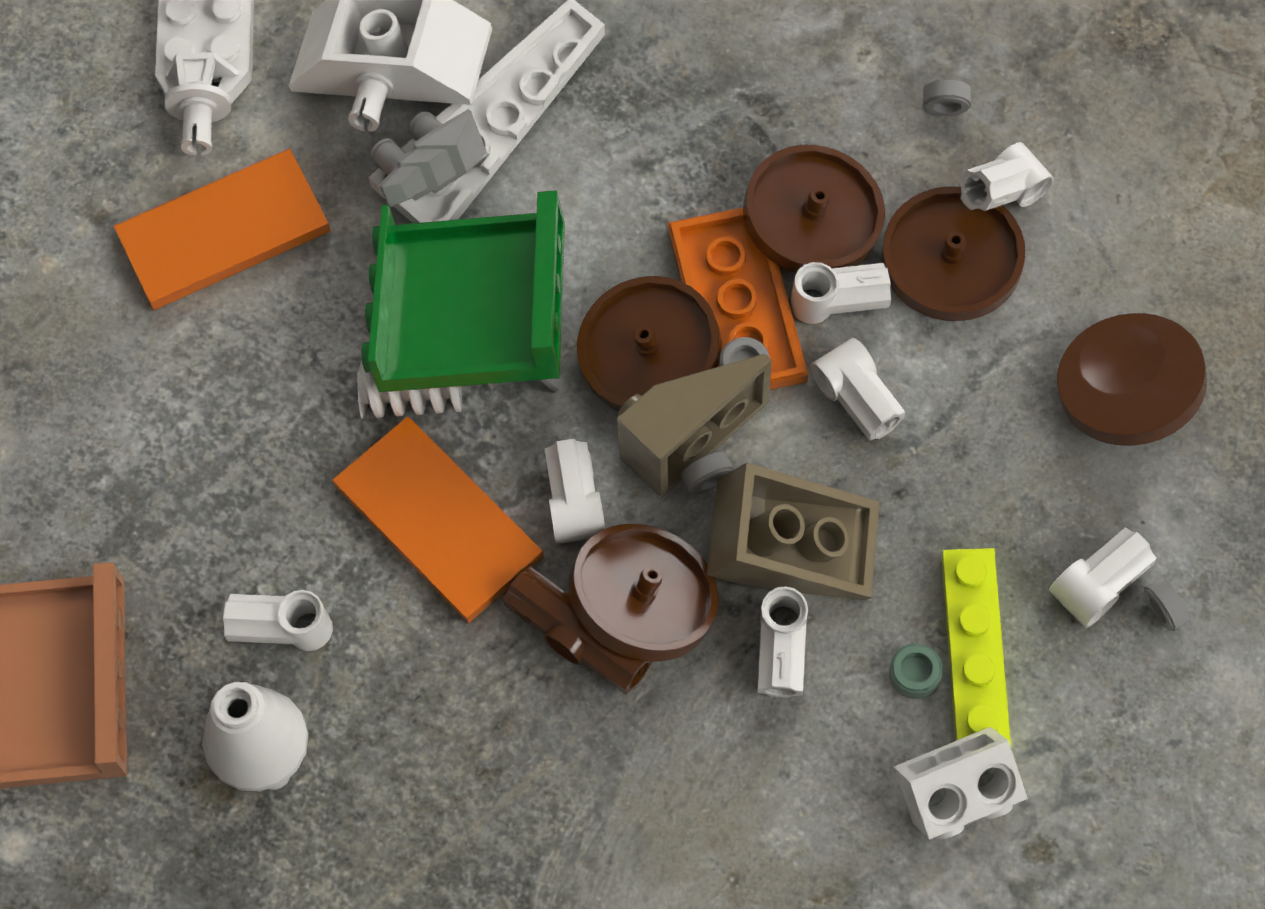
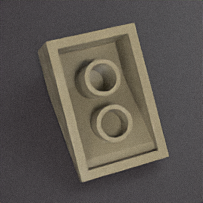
(689, 419)
(792, 534)

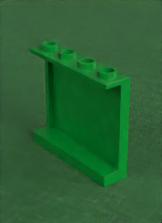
(466, 300)

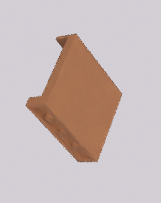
(63, 679)

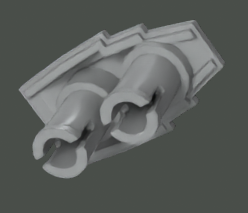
(435, 161)

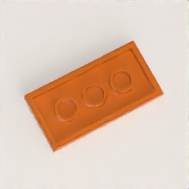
(222, 229)
(741, 288)
(437, 519)

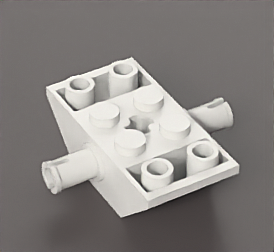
(391, 53)

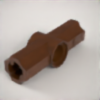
(551, 613)

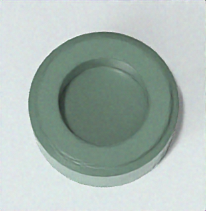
(915, 671)

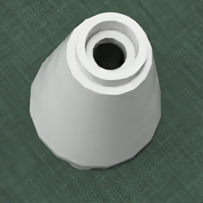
(254, 737)

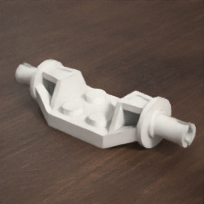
(200, 46)

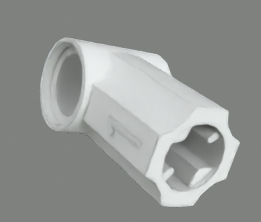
(1009, 178)
(843, 290)
(851, 378)
(574, 503)
(1095, 584)
(273, 620)
(782, 646)

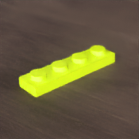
(974, 642)

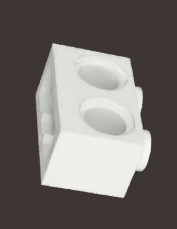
(958, 770)

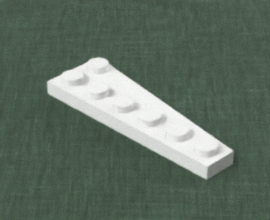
(509, 104)

